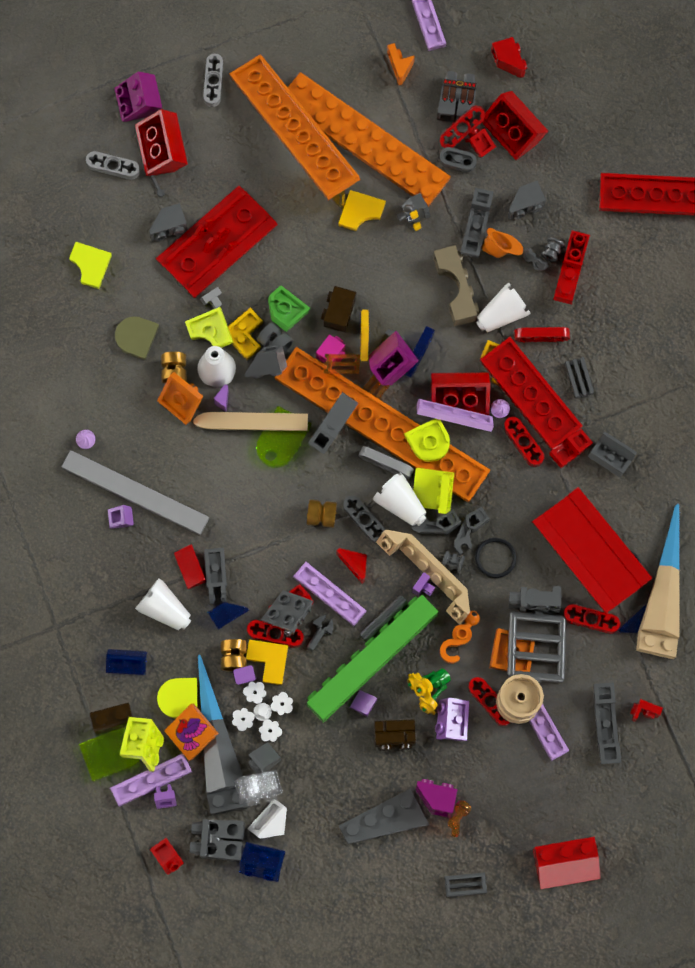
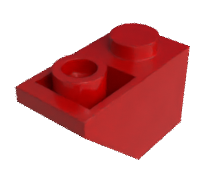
(508, 58)

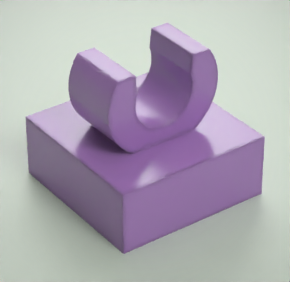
(423, 585)
(165, 799)

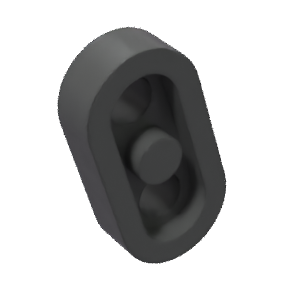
(458, 159)

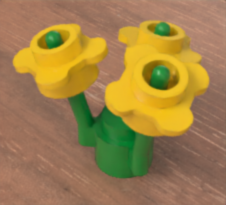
(424, 687)

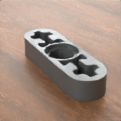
(351, 512)

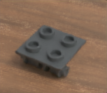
(288, 612)

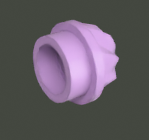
(500, 408)
(85, 439)

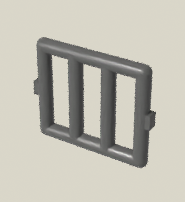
(560, 639)

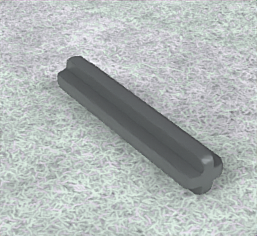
(383, 618)

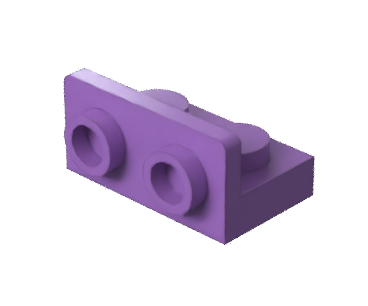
(452, 719)

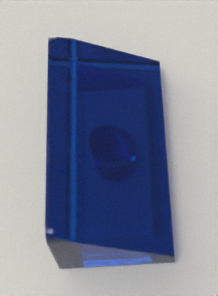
(126, 662)

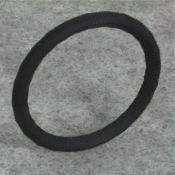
(495, 540)

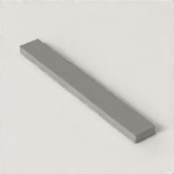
(135, 492)

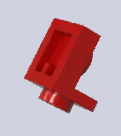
(480, 141)
(649, 710)
(167, 856)

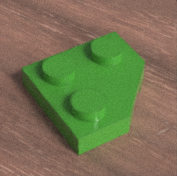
(286, 308)

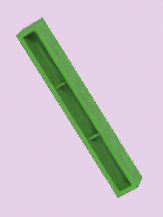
(371, 658)

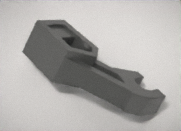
(435, 528)
(463, 536)

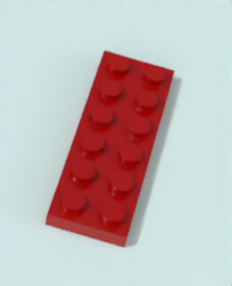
(647, 194)
(530, 393)

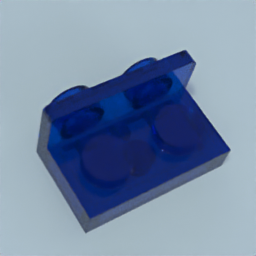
(261, 862)

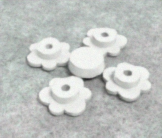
(262, 711)

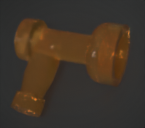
(462, 809)

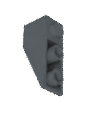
(333, 423)

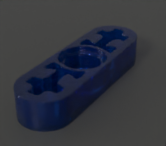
(421, 348)

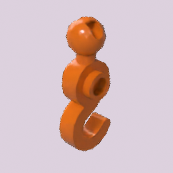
(460, 636)

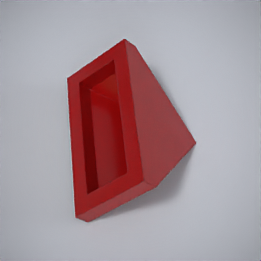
(354, 562)

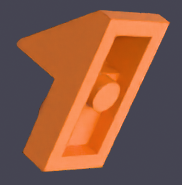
(400, 65)

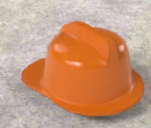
(500, 244)

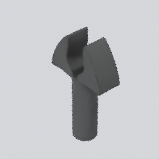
(319, 633)

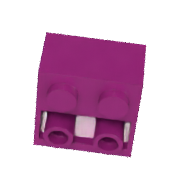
(138, 96)
(391, 359)
(437, 798)

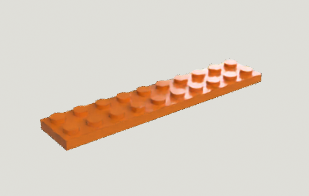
(294, 127)
(369, 141)

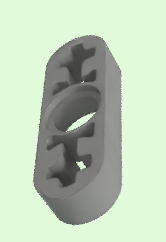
(216, 87)
(109, 158)
(385, 462)

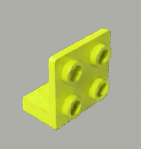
(434, 489)
(142, 742)

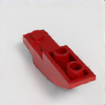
(571, 267)

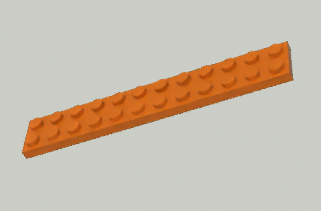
(376, 420)

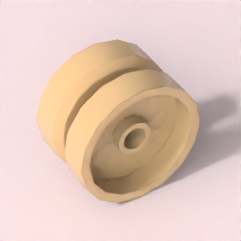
(530, 700)

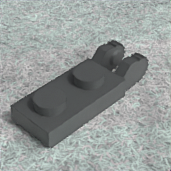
(215, 572)

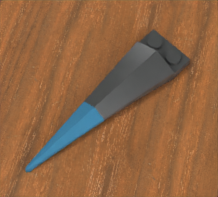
(219, 756)

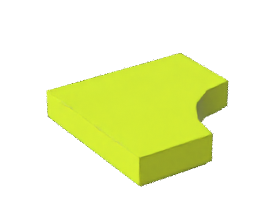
(91, 262)
(210, 327)

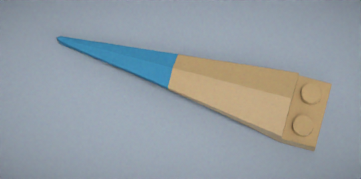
(660, 622)

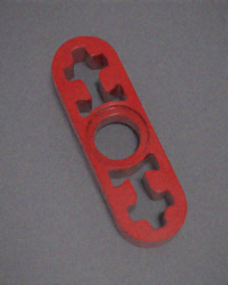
(475, 121)
(542, 334)
(527, 456)
(578, 610)
(259, 636)
(477, 693)

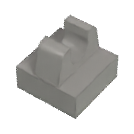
(212, 298)

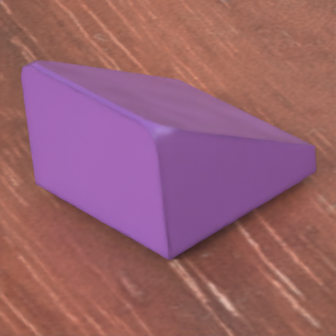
(221, 398)
(120, 517)
(244, 674)
(363, 703)

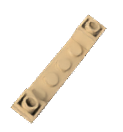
(392, 541)

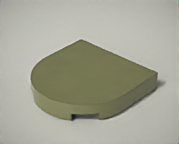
(136, 336)

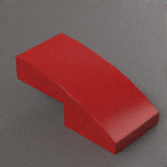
(571, 448)

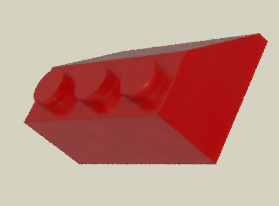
(513, 125)
(161, 143)
(462, 391)
(567, 862)

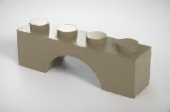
(449, 264)

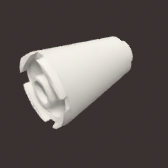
(502, 310)
(216, 367)
(401, 500)
(164, 606)

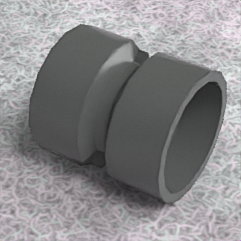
(270, 332)

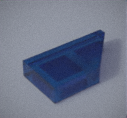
(225, 613)
(633, 623)

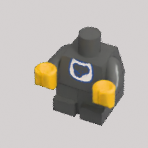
(414, 210)

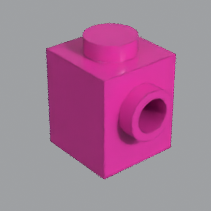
(331, 345)

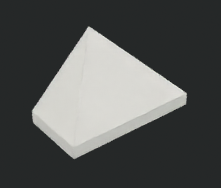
(270, 821)

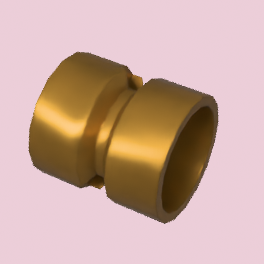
(172, 363)
(321, 513)
(232, 662)

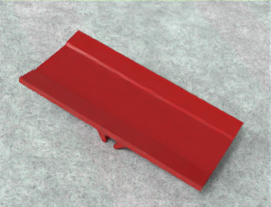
(216, 241)
(592, 550)

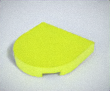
(429, 441)
(177, 695)

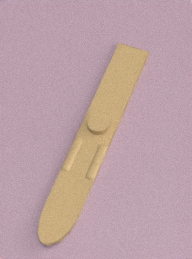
(252, 421)

